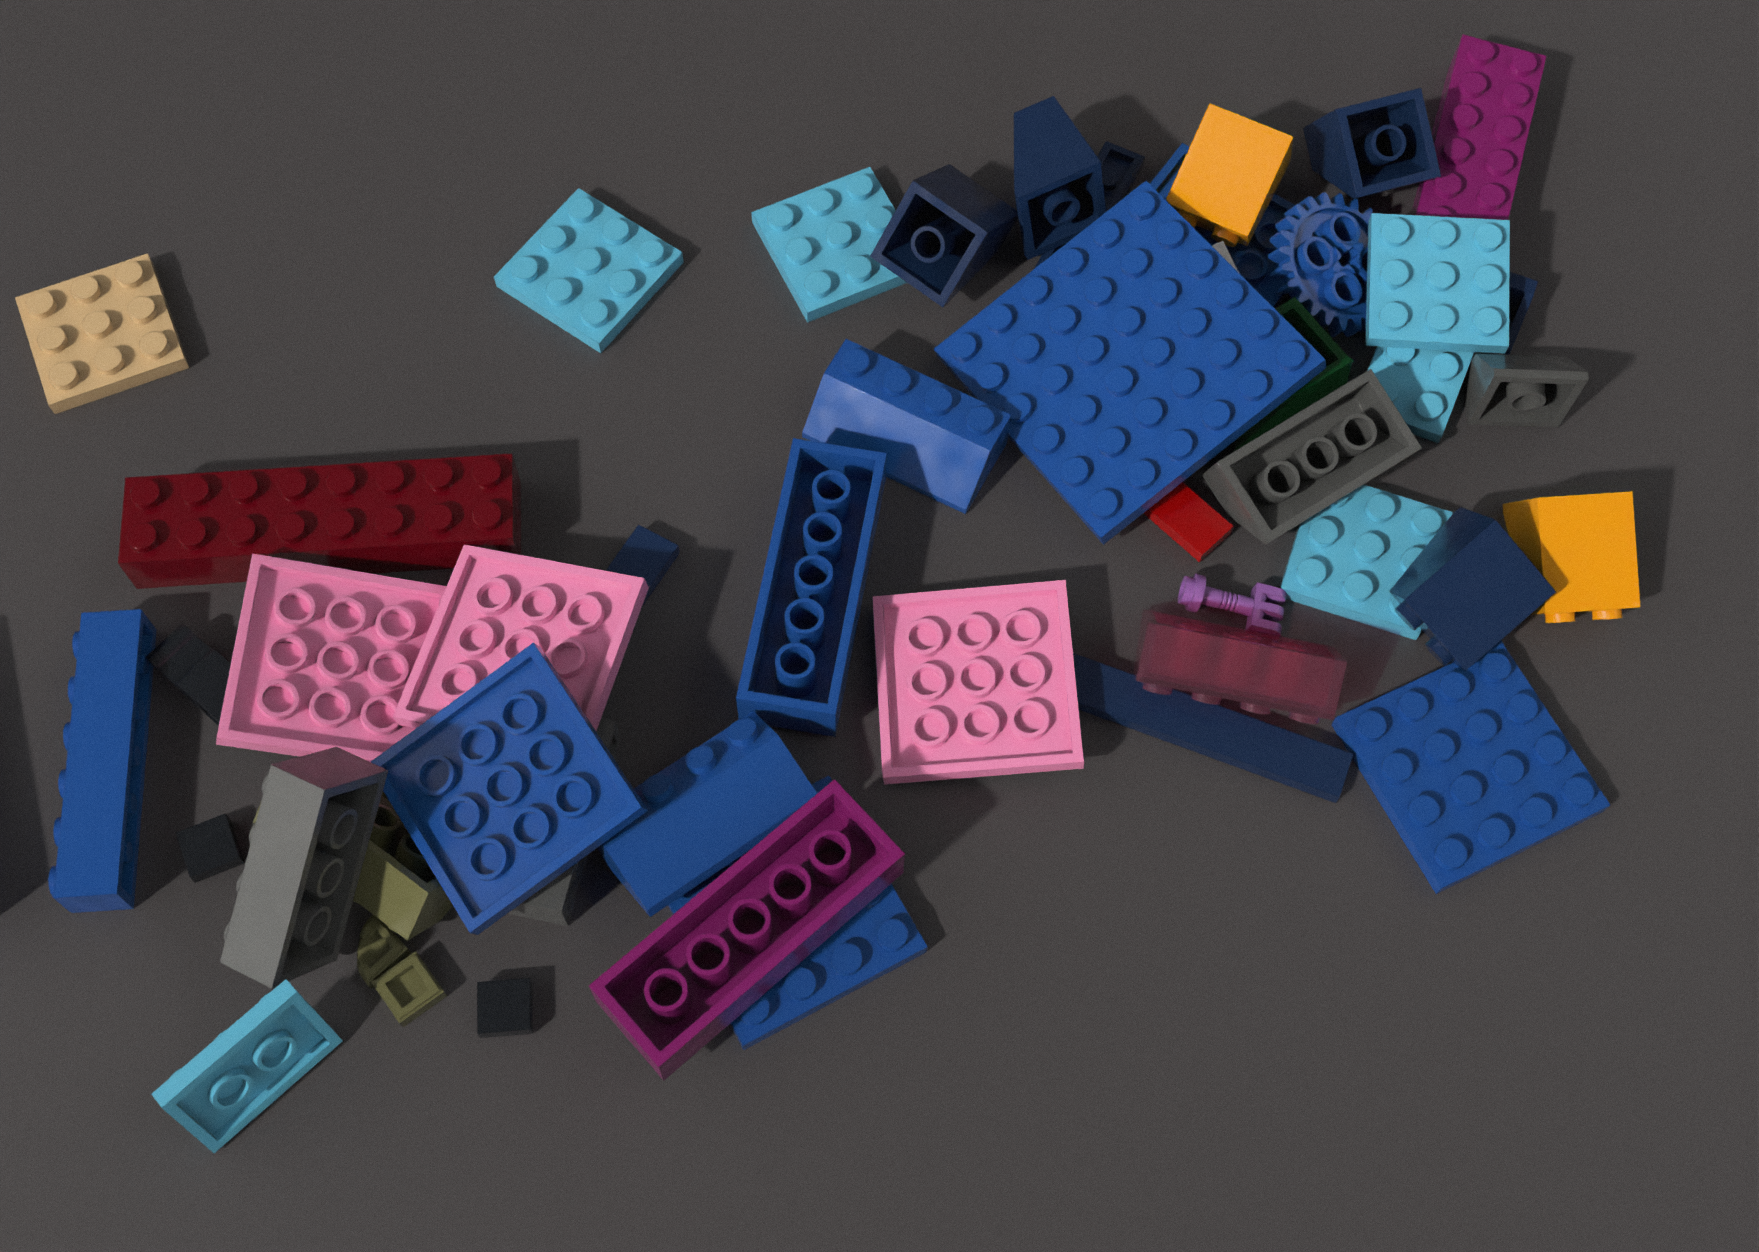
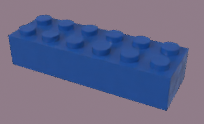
(812, 587)

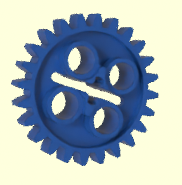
(1325, 261)

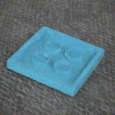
(826, 243)
(589, 270)
(1438, 283)
(1357, 552)

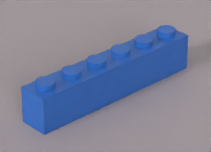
(104, 763)

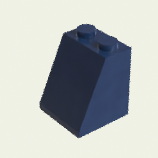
(1374, 145)
(1054, 178)
(943, 233)
(1469, 588)

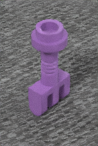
(1260, 607)

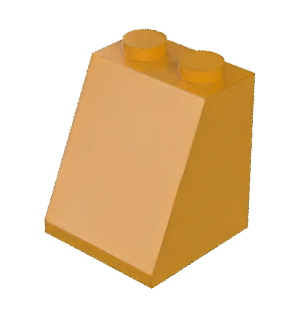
(1230, 175)
(1582, 550)

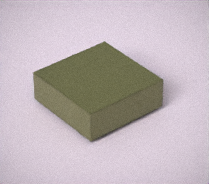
(409, 989)

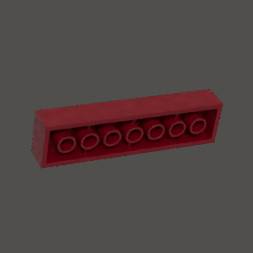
(326, 515)

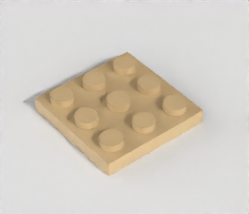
(101, 333)

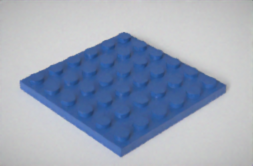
(1129, 360)

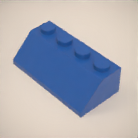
(931, 432)
(706, 812)

